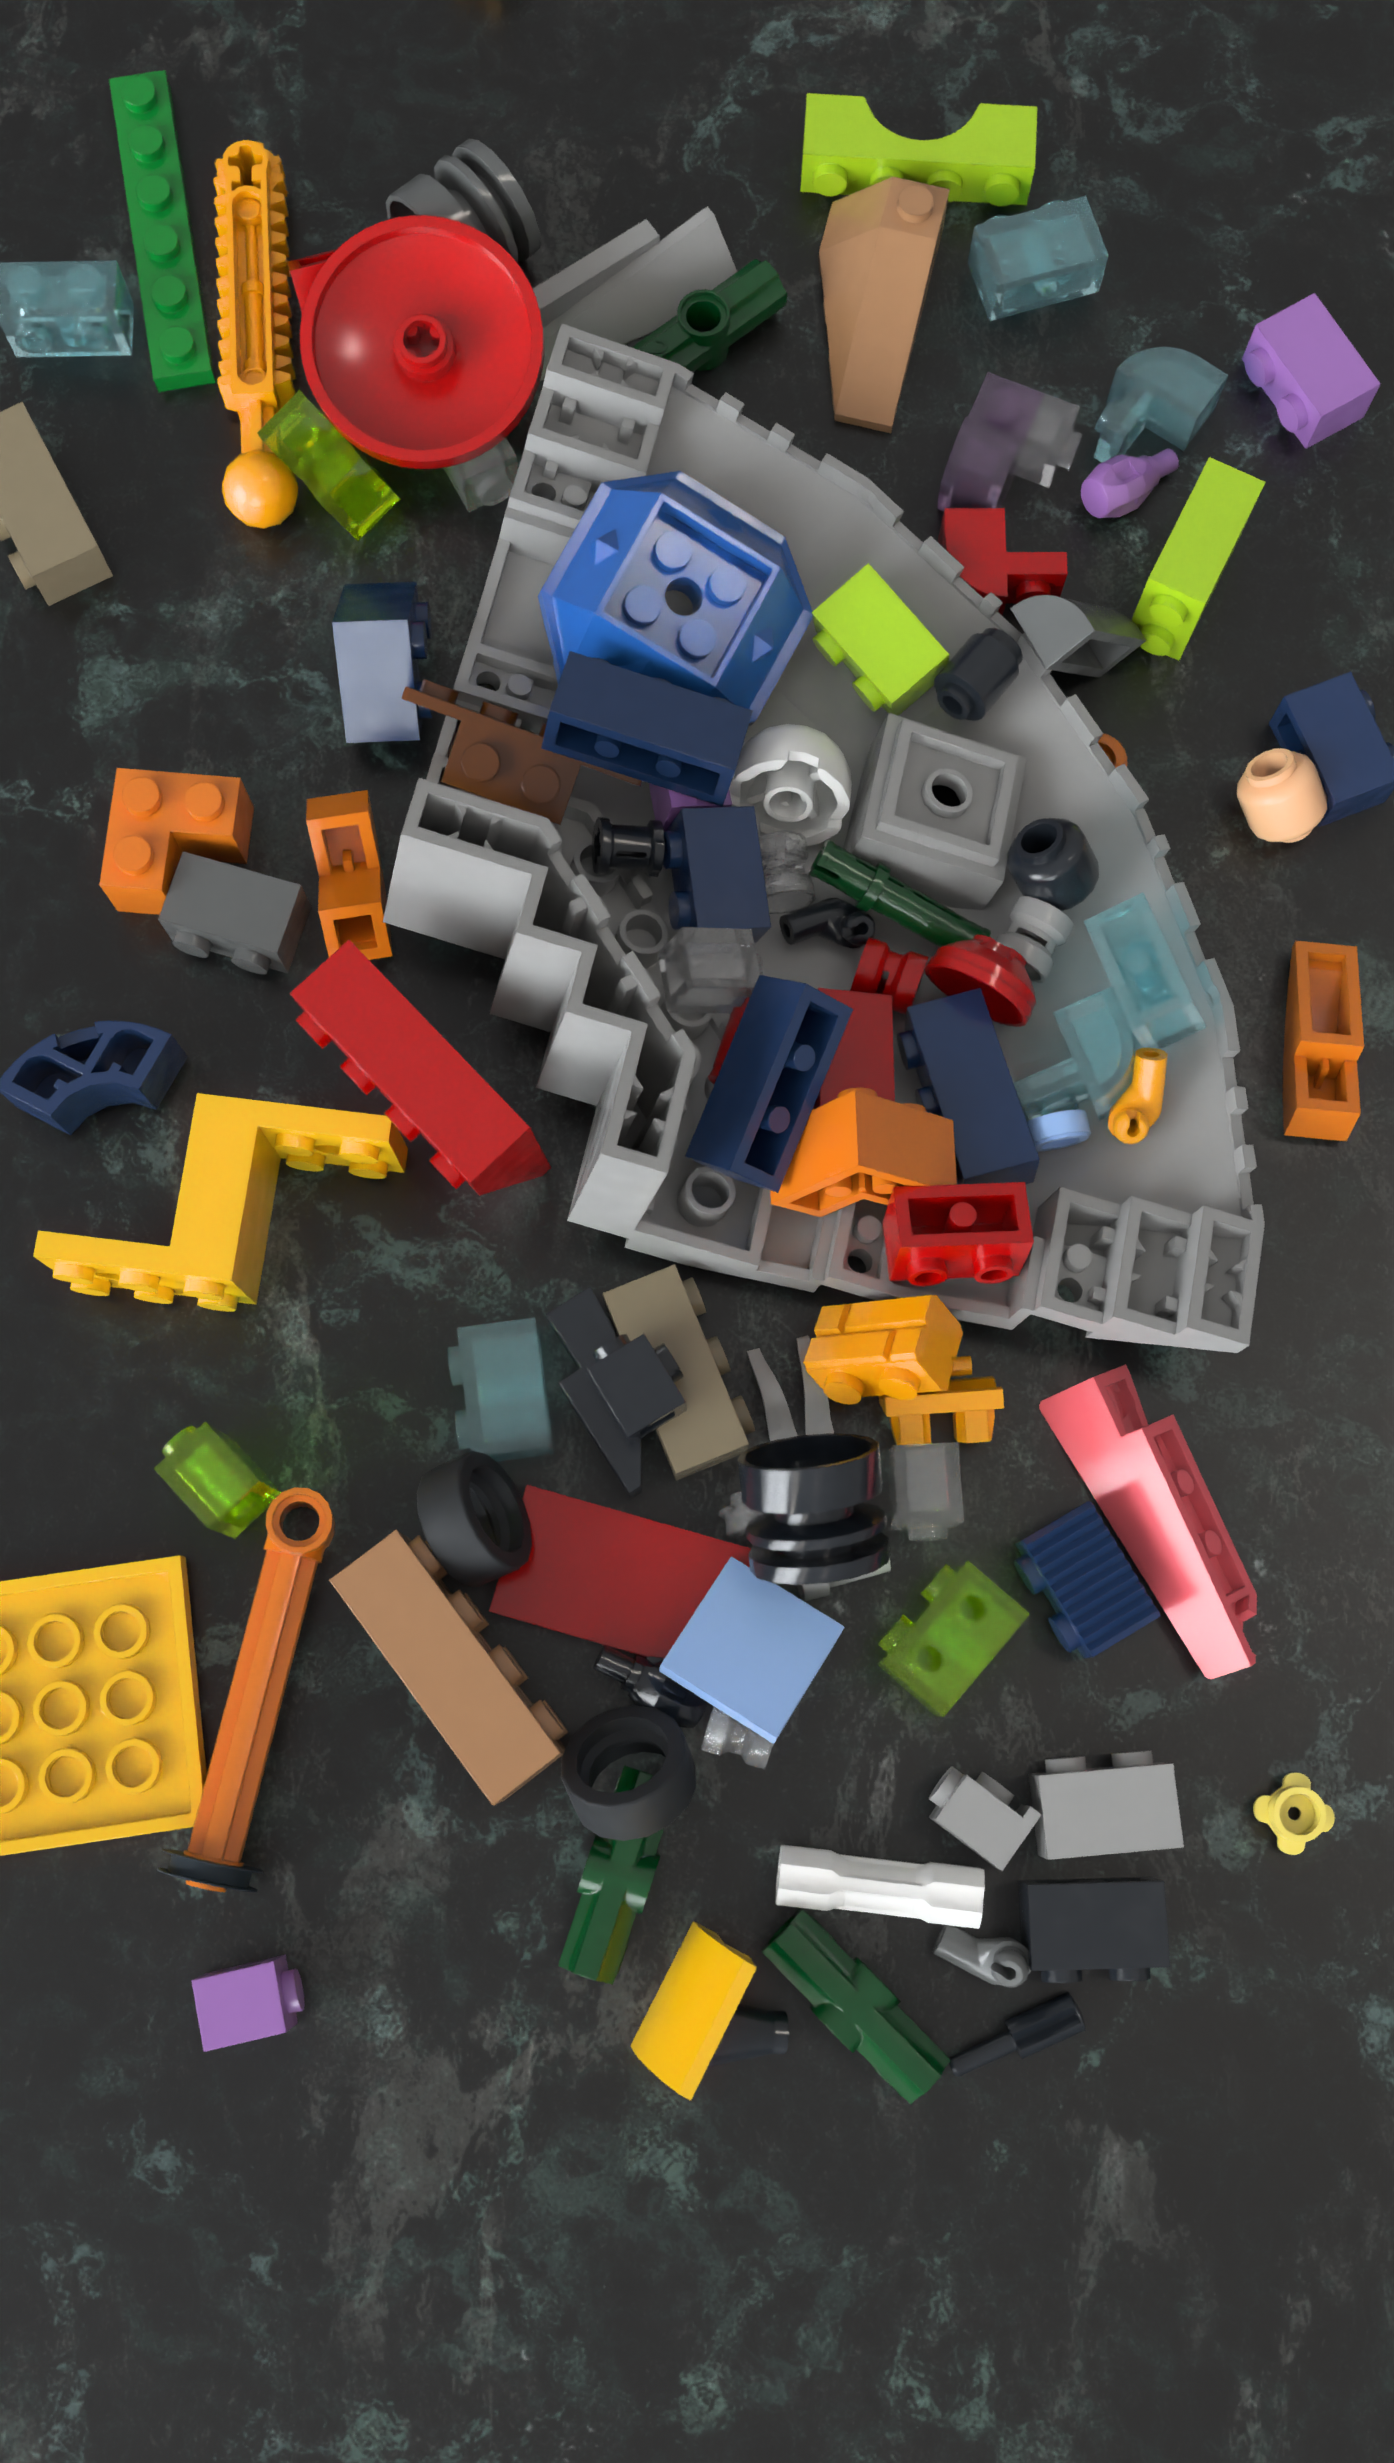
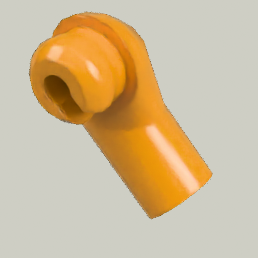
(1143, 1098)

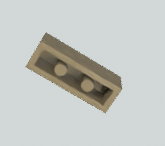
(41, 515)
(667, 1313)

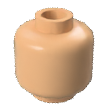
(1282, 796)

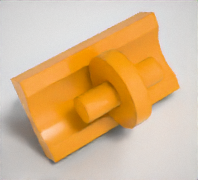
(968, 1398)

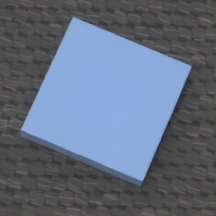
(751, 1650)

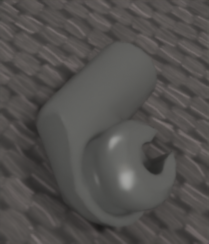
(991, 1959)

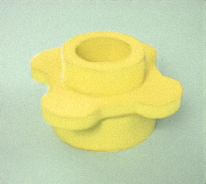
(1313, 1817)

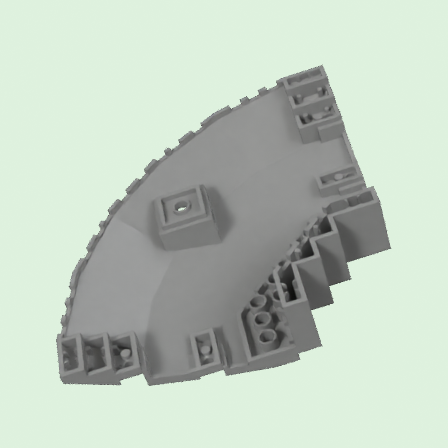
(1142, 1233)

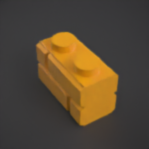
(883, 1348)

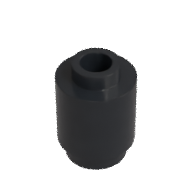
(978, 674)

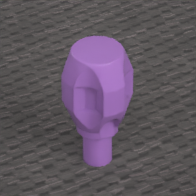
(1125, 482)

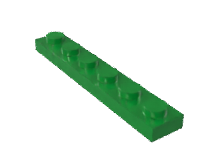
(162, 231)

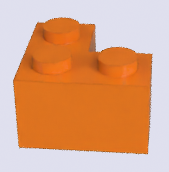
(159, 818)
(863, 1150)

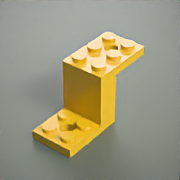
(226, 1201)

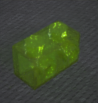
(951, 1637)

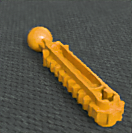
(254, 325)

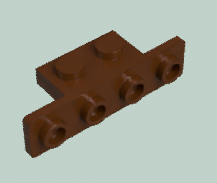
(502, 759)

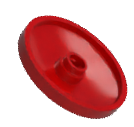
(422, 341)

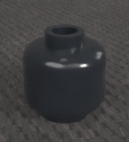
(1053, 863)

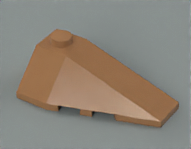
(875, 286)

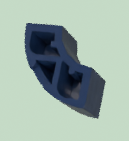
(92, 1069)

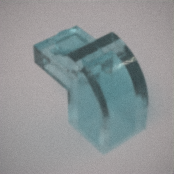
(1158, 390)
(1099, 1064)

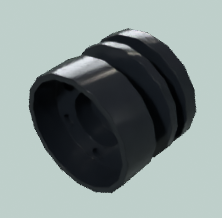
(814, 1508)

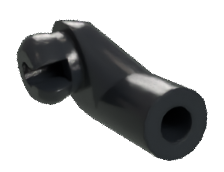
(831, 920)

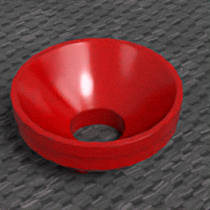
(987, 966)

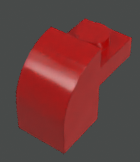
(979, 543)

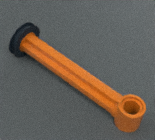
(254, 1701)

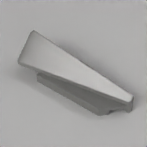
(634, 281)

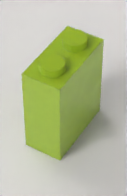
(1195, 557)

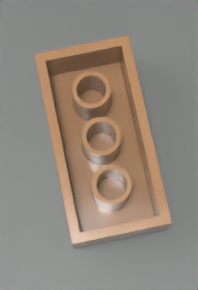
(450, 1666)

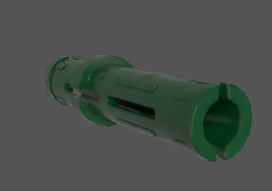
(890, 897)

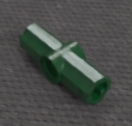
(726, 311)
(612, 1893)
(856, 2006)

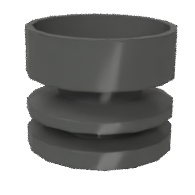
(477, 191)

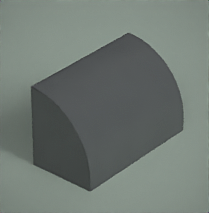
(1077, 634)

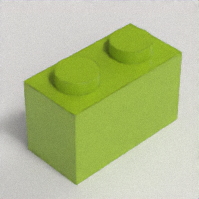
(878, 642)

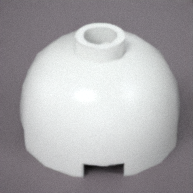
(793, 782)

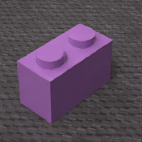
(1309, 371)

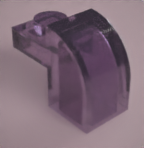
(989, 445)

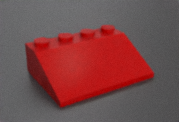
(419, 1073)

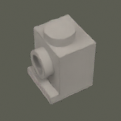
(980, 1815)

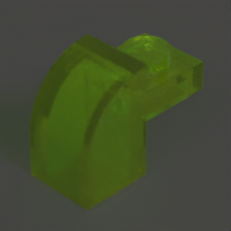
(329, 465)

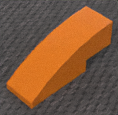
(1322, 1042)

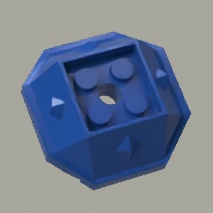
(681, 537)

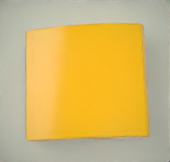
(692, 2009)

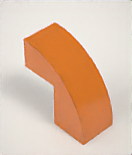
(349, 873)

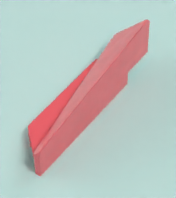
(1160, 1513)

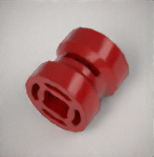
(903, 978)

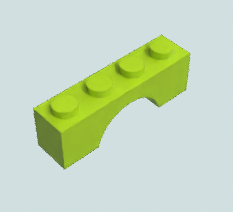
(979, 163)

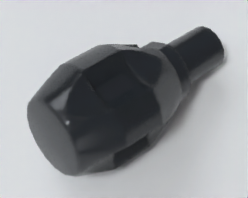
(650, 1687)

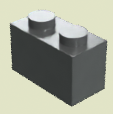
(234, 914)

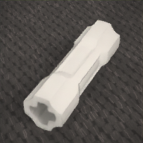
(880, 1886)

